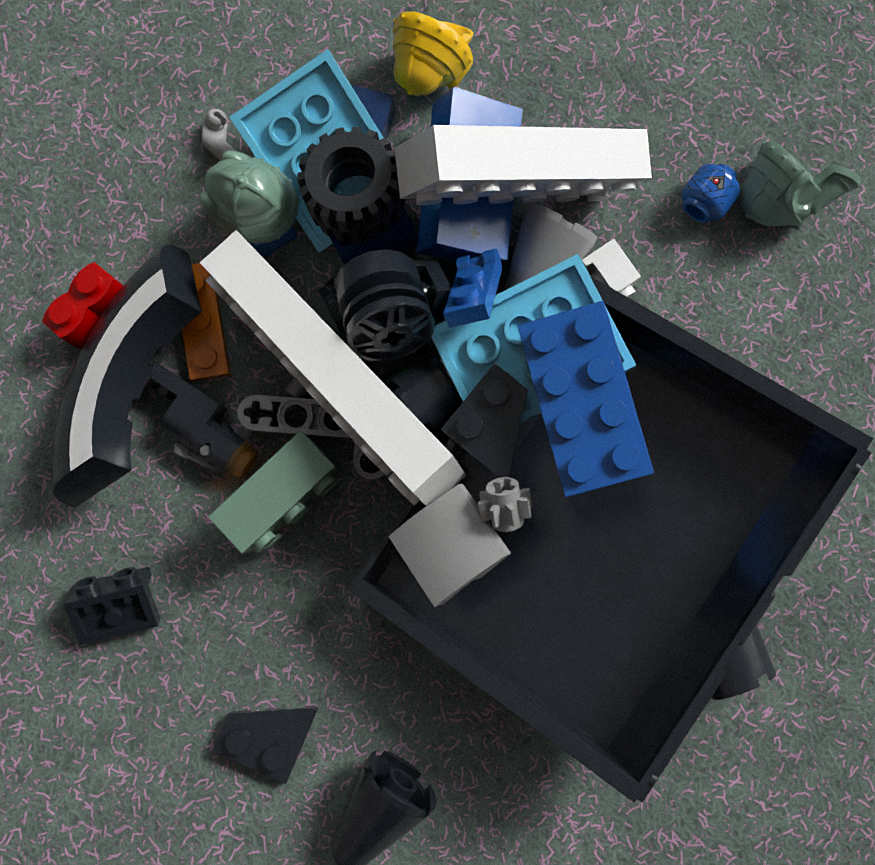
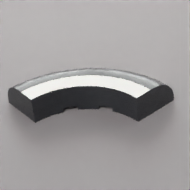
(112, 370)

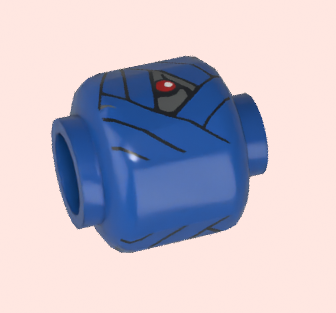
(710, 192)

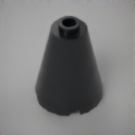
(380, 809)

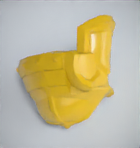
(429, 53)

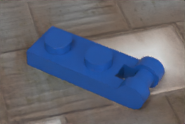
(473, 288)

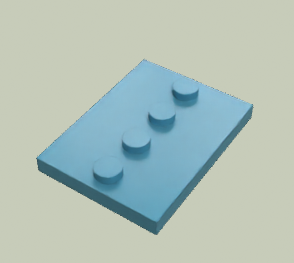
(294, 116)
(476, 346)

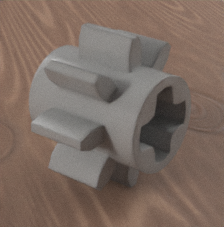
(505, 504)

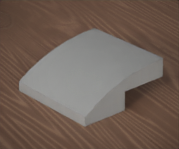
(448, 545)

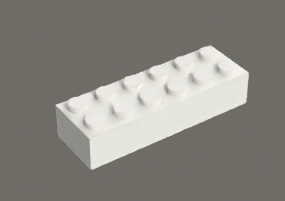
(520, 162)

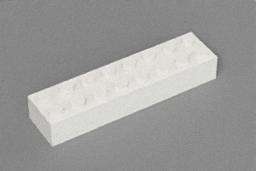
(332, 372)

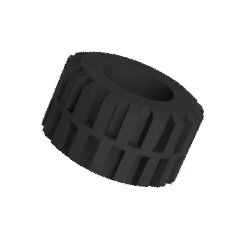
(338, 159)

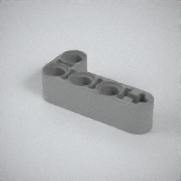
(314, 426)

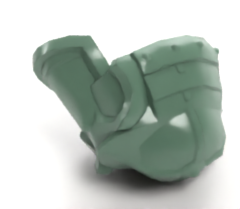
(784, 191)
(249, 198)

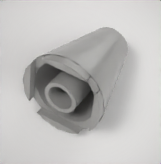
(544, 242)

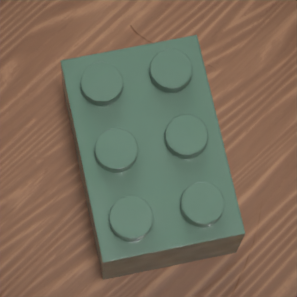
(277, 495)

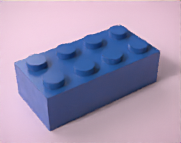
(585, 399)

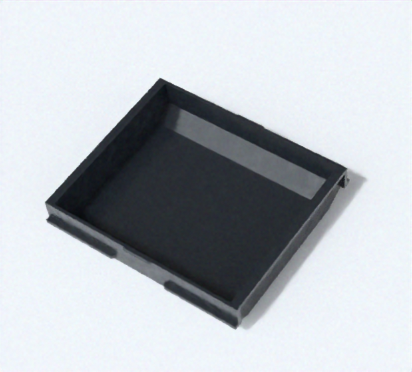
(638, 592)

